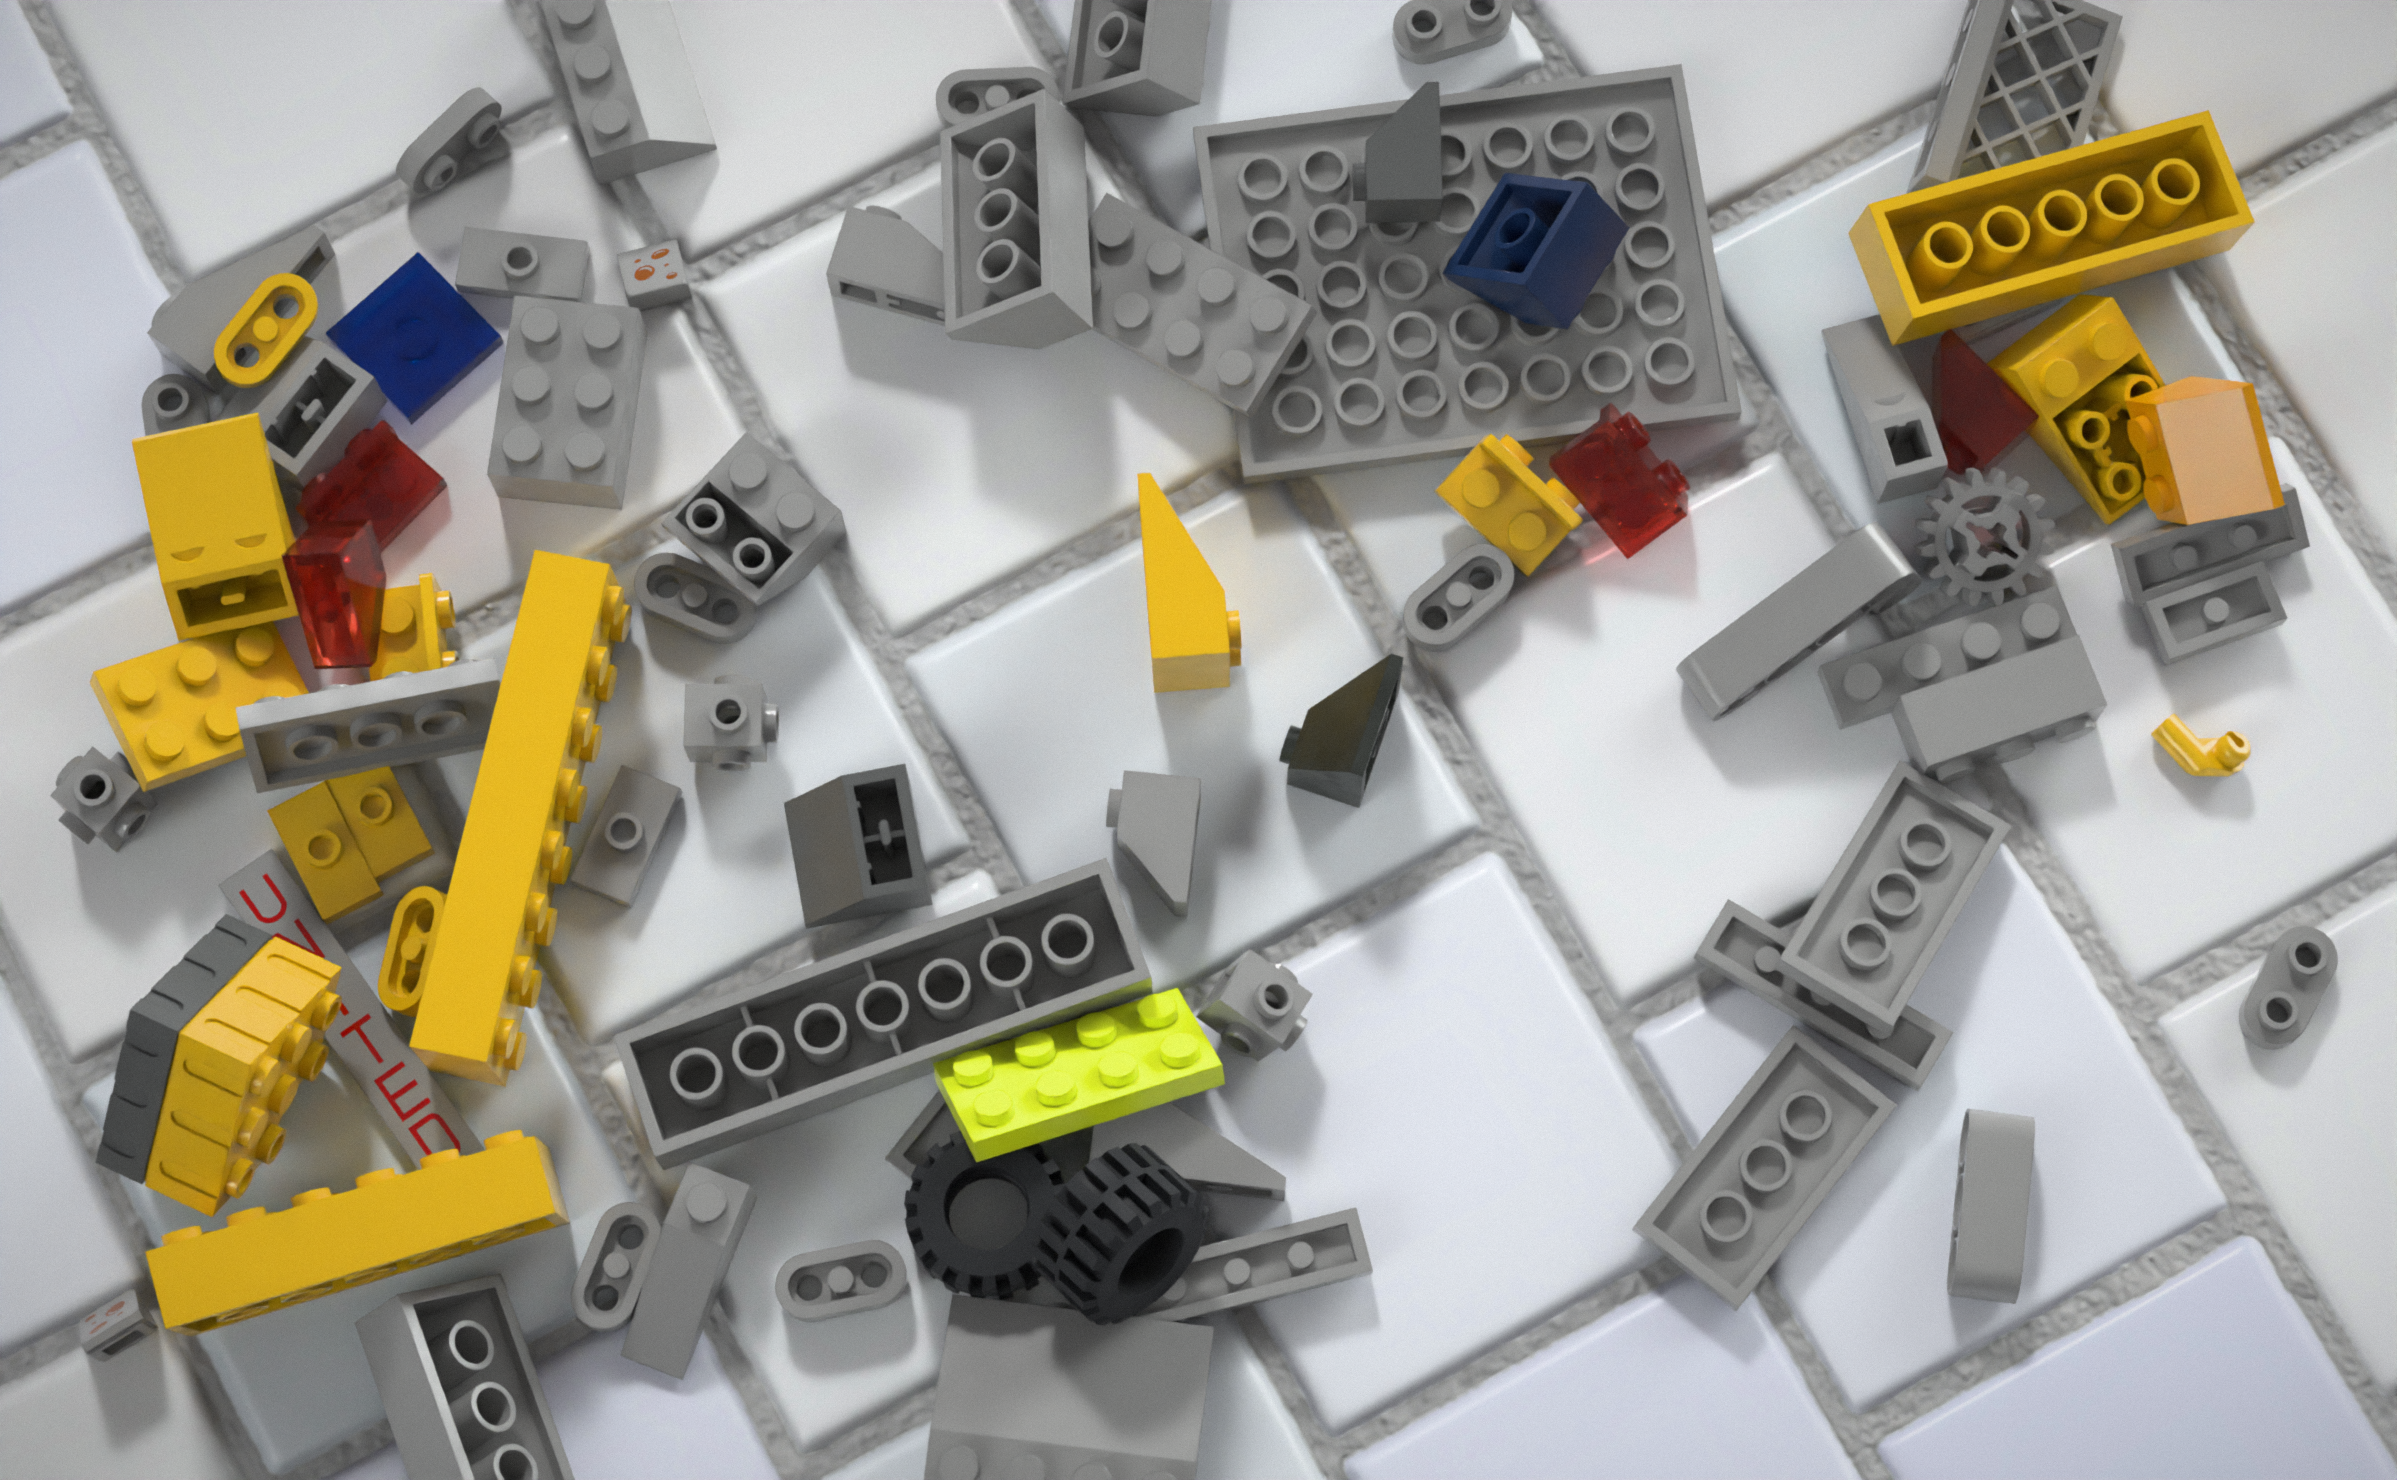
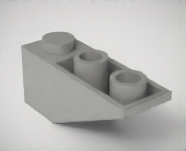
(1885, 410)

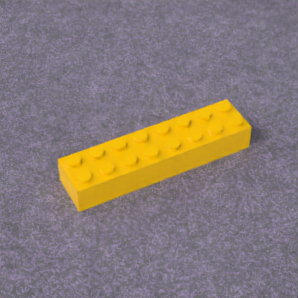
(521, 820)

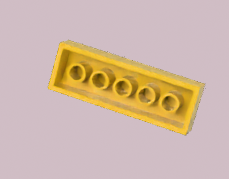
(2050, 227)
(356, 1235)

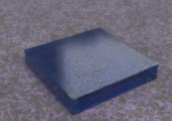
(415, 337)

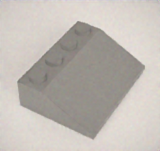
(1066, 1398)

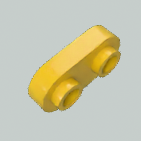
(263, 330)
(410, 949)

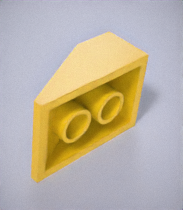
(1186, 605)

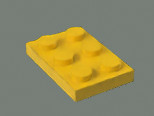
(181, 701)

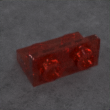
(1622, 480)
(375, 482)

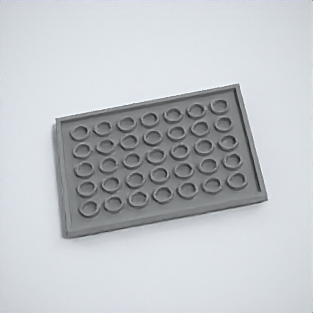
(1425, 369)

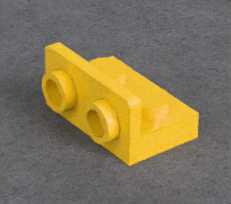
(1509, 502)
(414, 629)

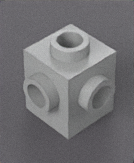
(729, 723)
(114, 814)
(1256, 1007)

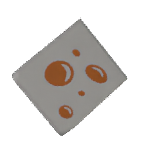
(654, 275)
(116, 1326)

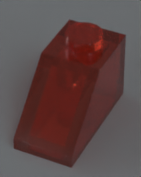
(1975, 409)
(338, 591)

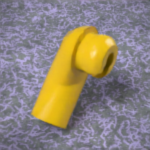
(2202, 755)

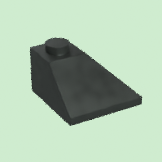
(1343, 735)

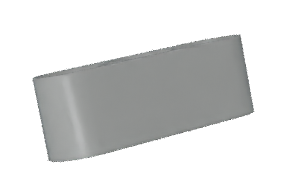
(1991, 1206)

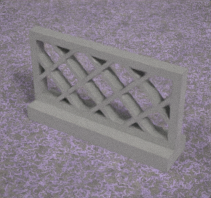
(1973, 68)

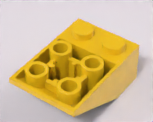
(2077, 379)
(216, 525)

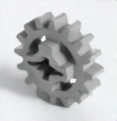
(1999, 518)

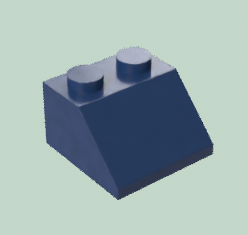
(1538, 248)

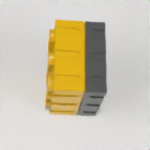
(217, 1064)

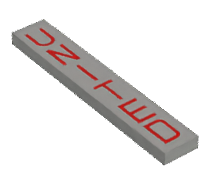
(363, 1029)

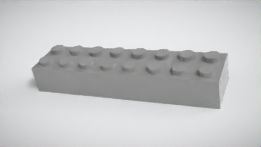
(882, 1013)

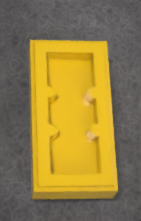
(381, 821)
(325, 853)

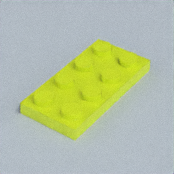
(1078, 1074)

